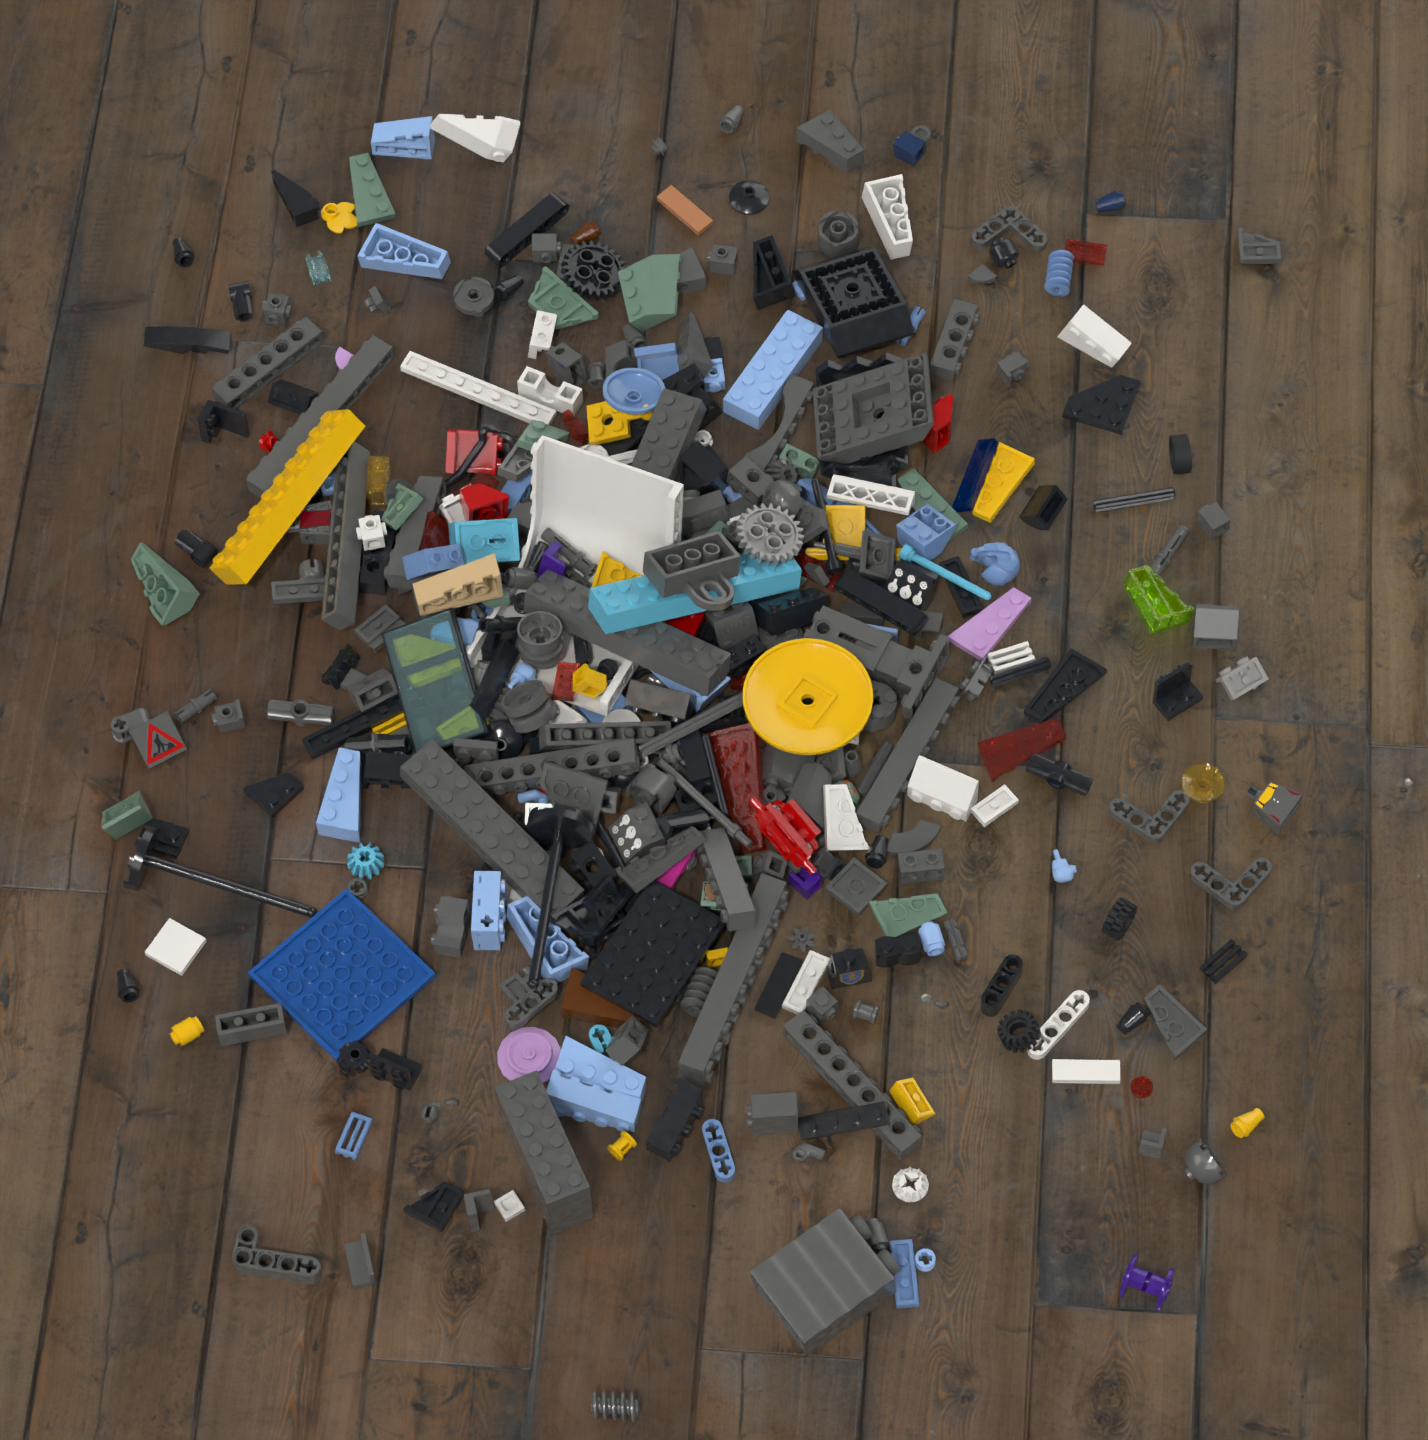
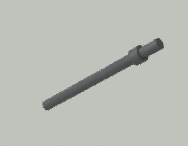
(733, 829)

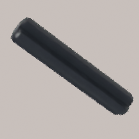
(1019, 671)

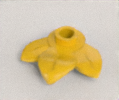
(339, 216)

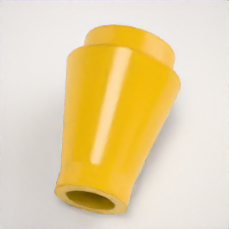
(1246, 1123)

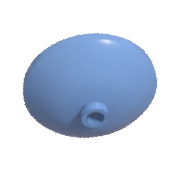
(632, 389)

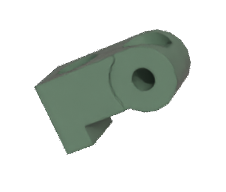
(806, 463)

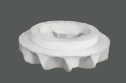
(907, 1193)

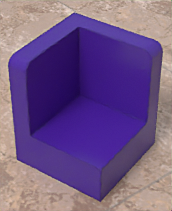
(804, 883)

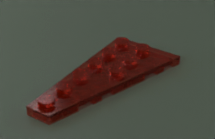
(741, 778)

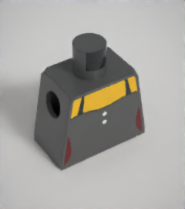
(1274, 805)

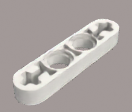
(1059, 1025)

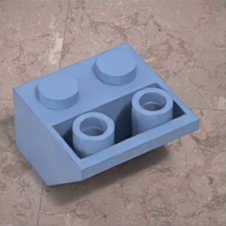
(926, 531)

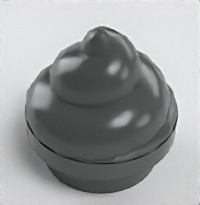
(672, 753)

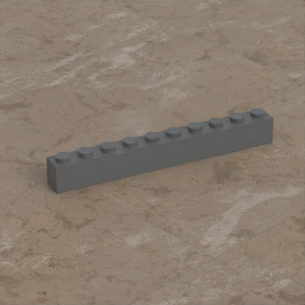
(337, 395)
(344, 546)

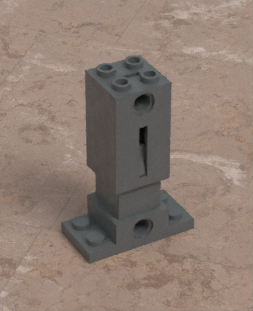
(884, 660)

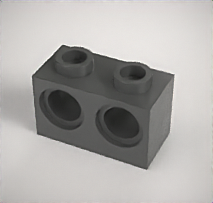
(921, 866)
(626, 1040)

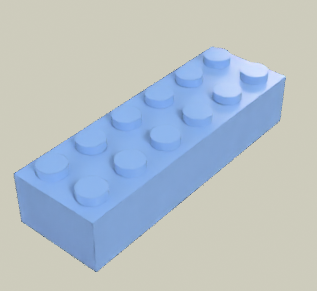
(762, 381)

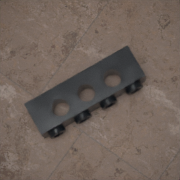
(375, 581)

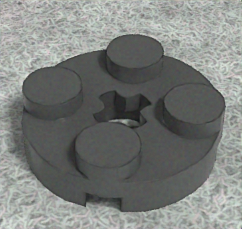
(473, 306)

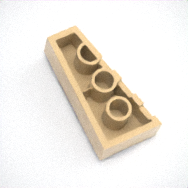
(459, 586)

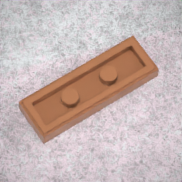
(685, 210)

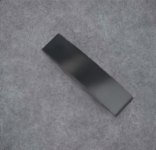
(192, 339)

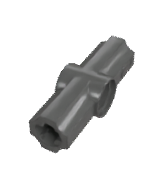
(312, 713)

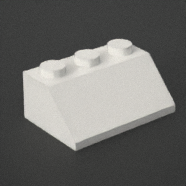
(943, 788)

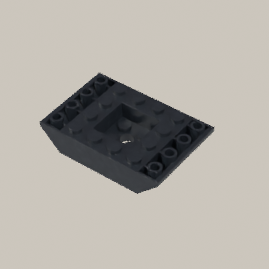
(857, 318)

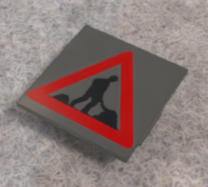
(157, 739)

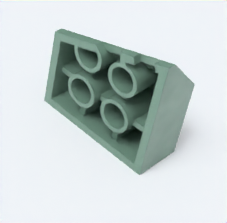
(651, 290)

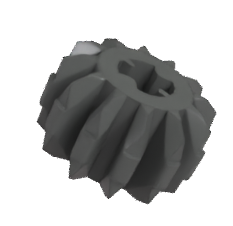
(782, 470)

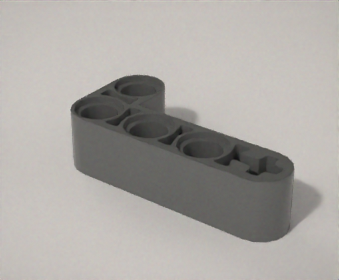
(278, 1261)

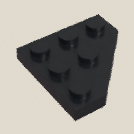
(1105, 404)

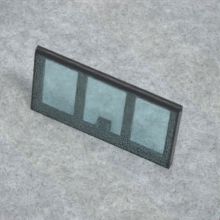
(434, 680)

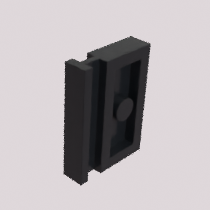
(169, 839)

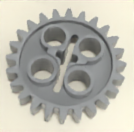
(763, 534)

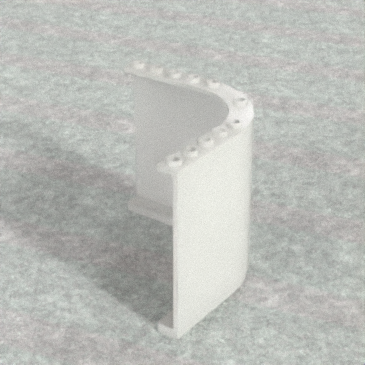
(594, 509)

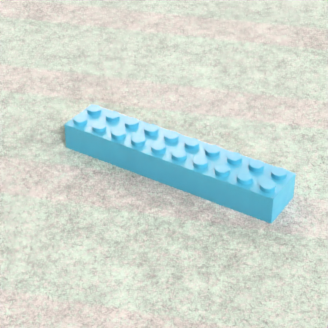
(638, 603)

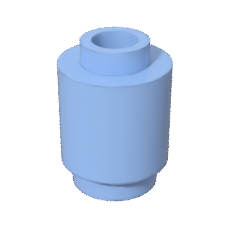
(931, 938)

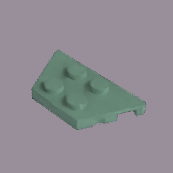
(555, 297)

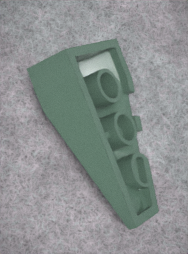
(167, 589)

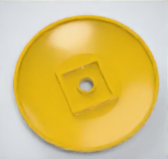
(814, 671)

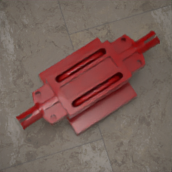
(788, 830)

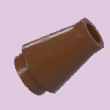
(586, 233)

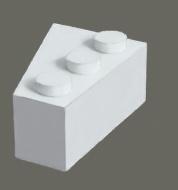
(1094, 337)

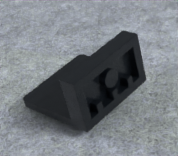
(216, 416)
(1176, 692)
(394, 1069)

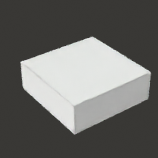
(509, 1205)

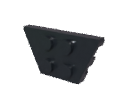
(575, 918)

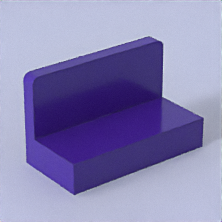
(551, 561)

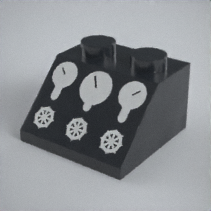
(911, 586)

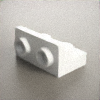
(542, 333)

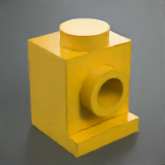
(589, 682)

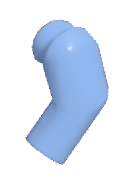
(533, 795)

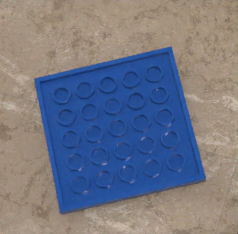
(341, 974)

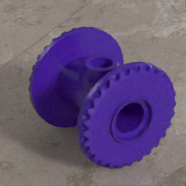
(1147, 1282)

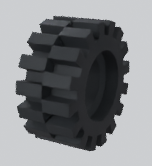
(1119, 919)
(1021, 1040)

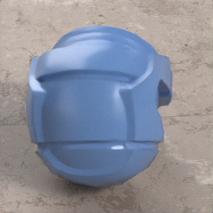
(1001, 562)

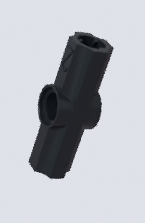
(383, 742)
(1059, 774)

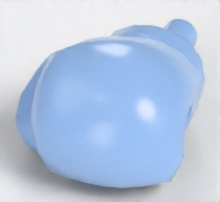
(522, 673)
(1061, 869)

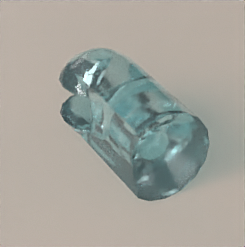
(318, 268)

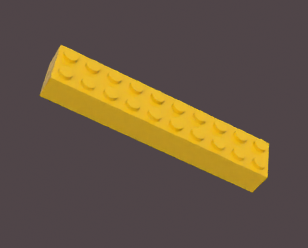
(286, 497)

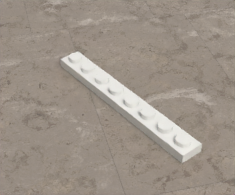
(476, 389)

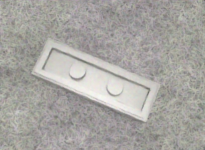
(806, 982)
(1086, 1071)

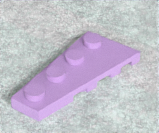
(989, 626)

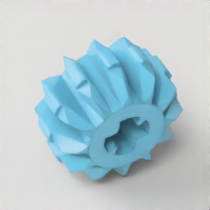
(366, 854)

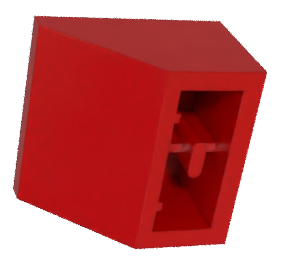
(941, 430)

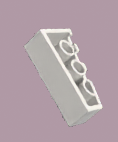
(889, 213)

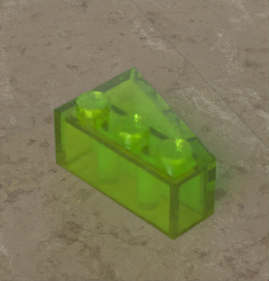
(1155, 601)

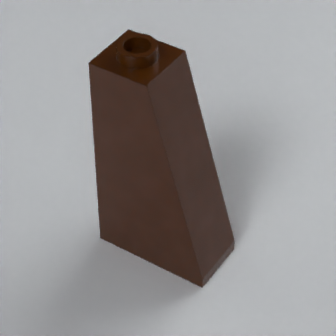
(588, 1007)

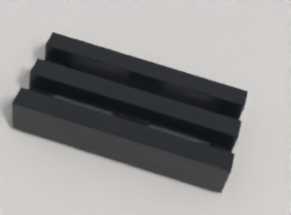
(1235, 949)

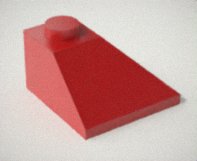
(483, 503)

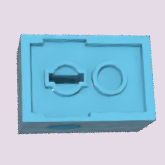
(485, 538)

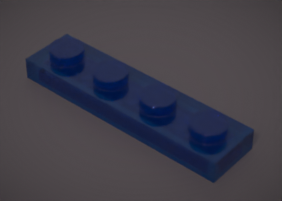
(975, 475)

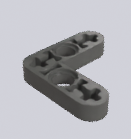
(1013, 225)
(1150, 823)
(1231, 889)

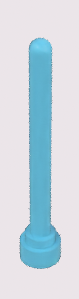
(909, 554)

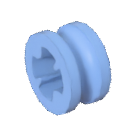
(920, 1264)

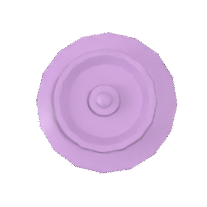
(528, 1051)

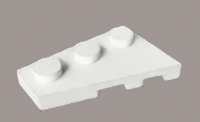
(840, 820)

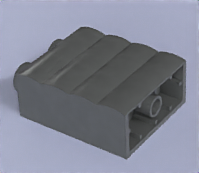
(826, 1280)

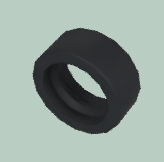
(1180, 454)

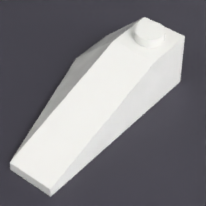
(487, 137)

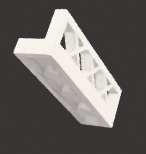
(865, 491)

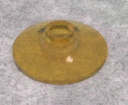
(1203, 774)

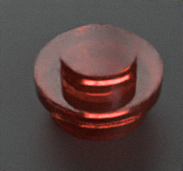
(1141, 1087)

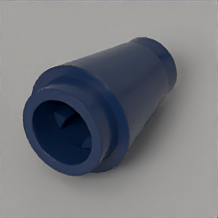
(1111, 201)

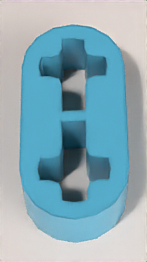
(595, 1042)

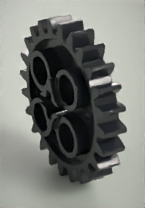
(592, 270)

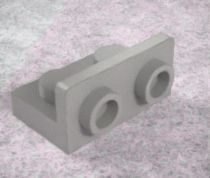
(1242, 677)

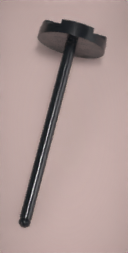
(559, 830)
(144, 859)

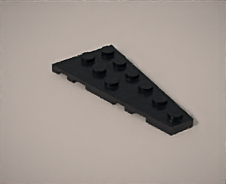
(684, 382)

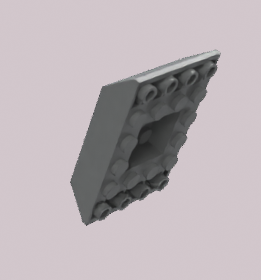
(849, 411)

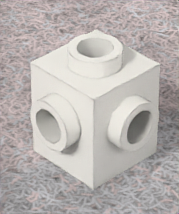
(371, 532)

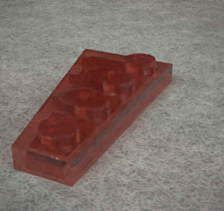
(1011, 749)

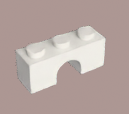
(535, 387)

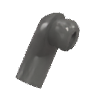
(806, 1151)

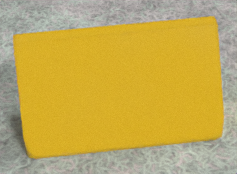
(911, 1101)

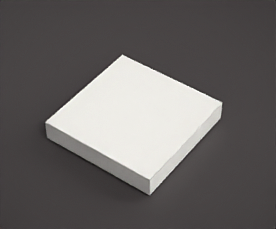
(175, 946)

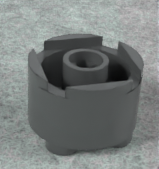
(838, 233)
(883, 707)
(652, 787)

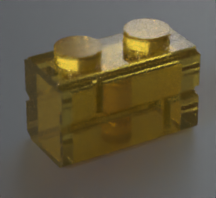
(377, 479)

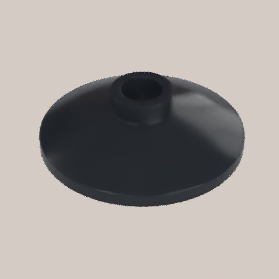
(751, 203)
(505, 732)

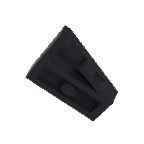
(436, 1206)

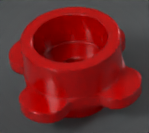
(267, 441)

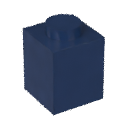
(909, 148)

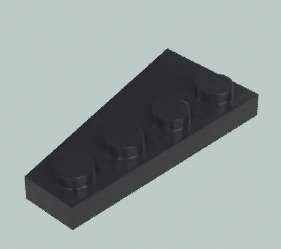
(1066, 682)

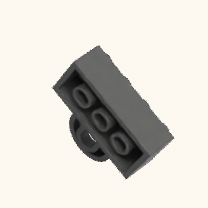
(694, 568)

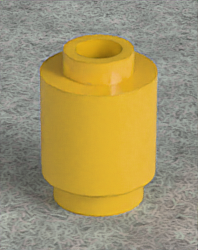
(186, 1031)

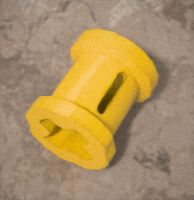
(622, 1145)

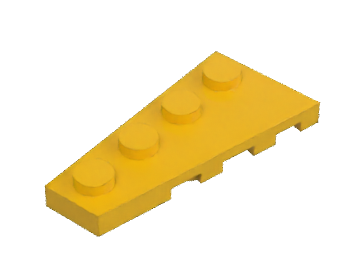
(1003, 478)

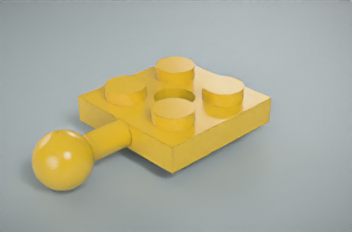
(619, 427)

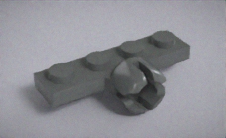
(306, 589)

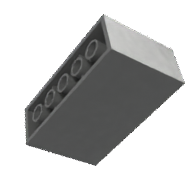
(544, 1152)

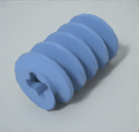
(1059, 273)

